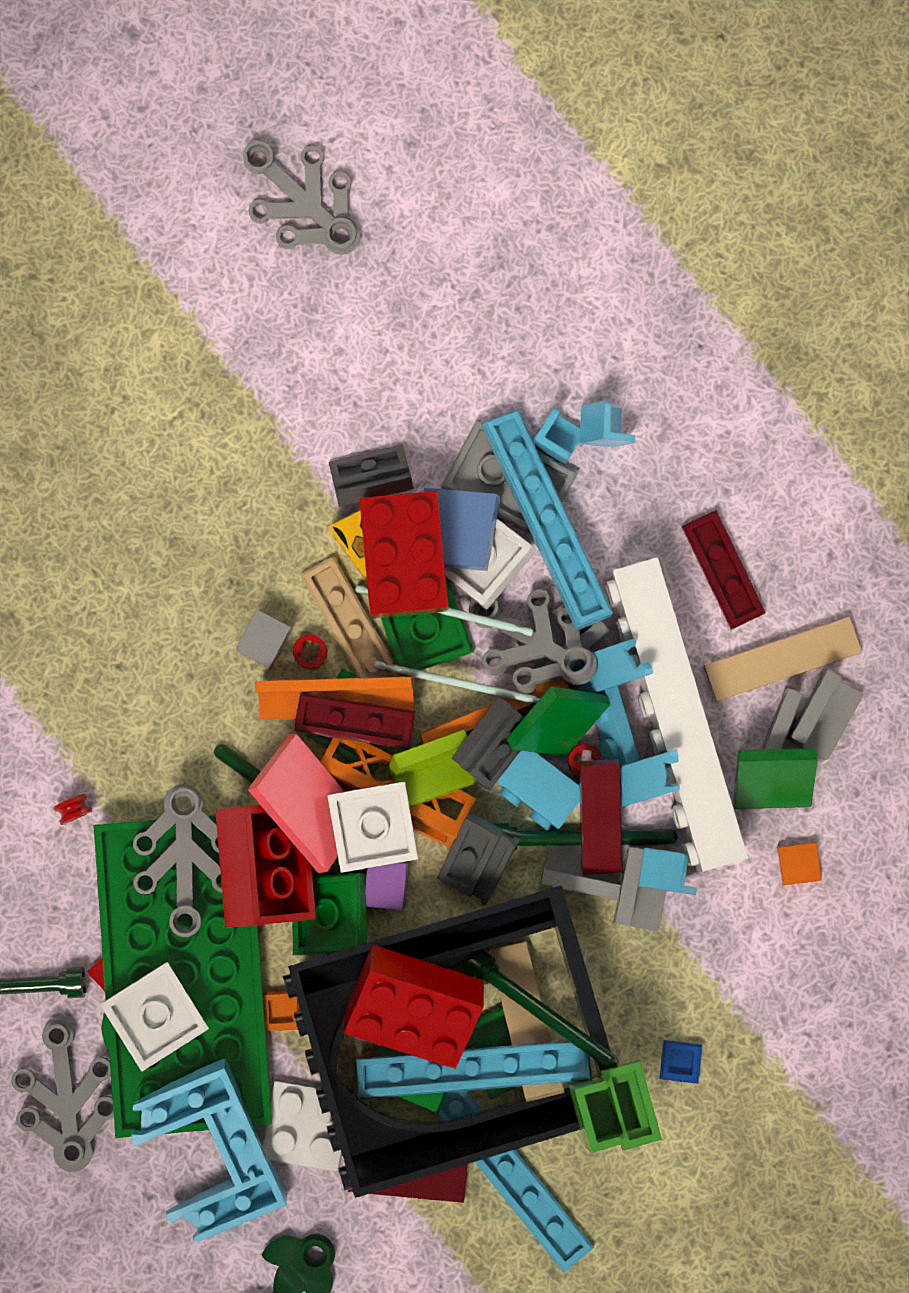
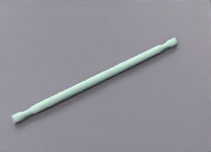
(473, 617)
(457, 682)

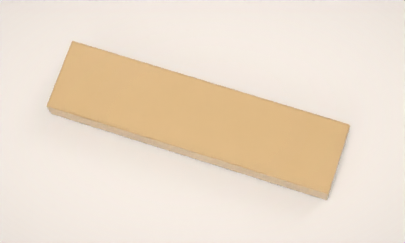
(347, 619)
(782, 659)
(523, 1027)

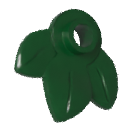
(296, 1269)

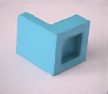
(602, 426)
(557, 437)
(665, 871)

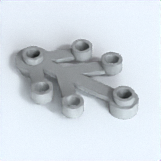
(305, 203)
(539, 646)
(182, 852)
(65, 1103)

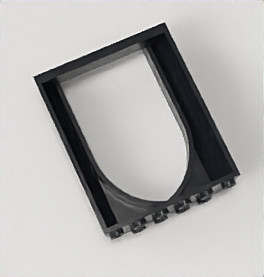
(393, 1151)

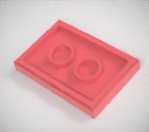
(295, 796)

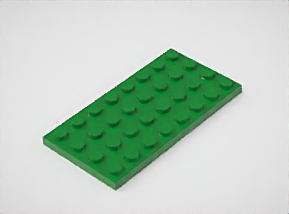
(214, 966)

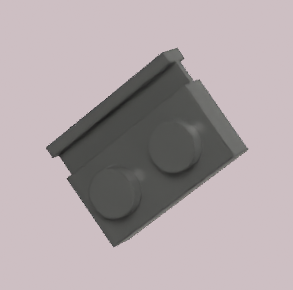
(371, 475)
(486, 750)
(477, 858)

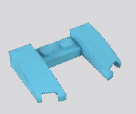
(638, 778)
(254, 1179)

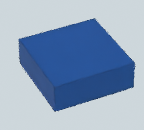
(680, 1061)

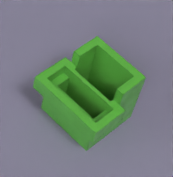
(615, 1109)

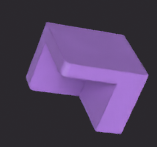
(387, 886)

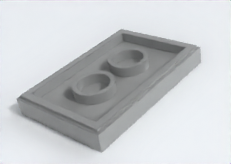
(479, 471)

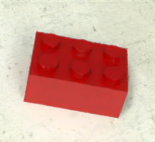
(403, 554)
(261, 870)
(414, 1007)

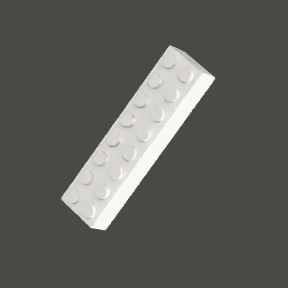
(676, 715)

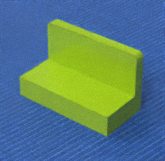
(430, 770)

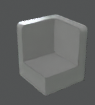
(264, 639)

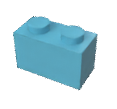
(541, 788)

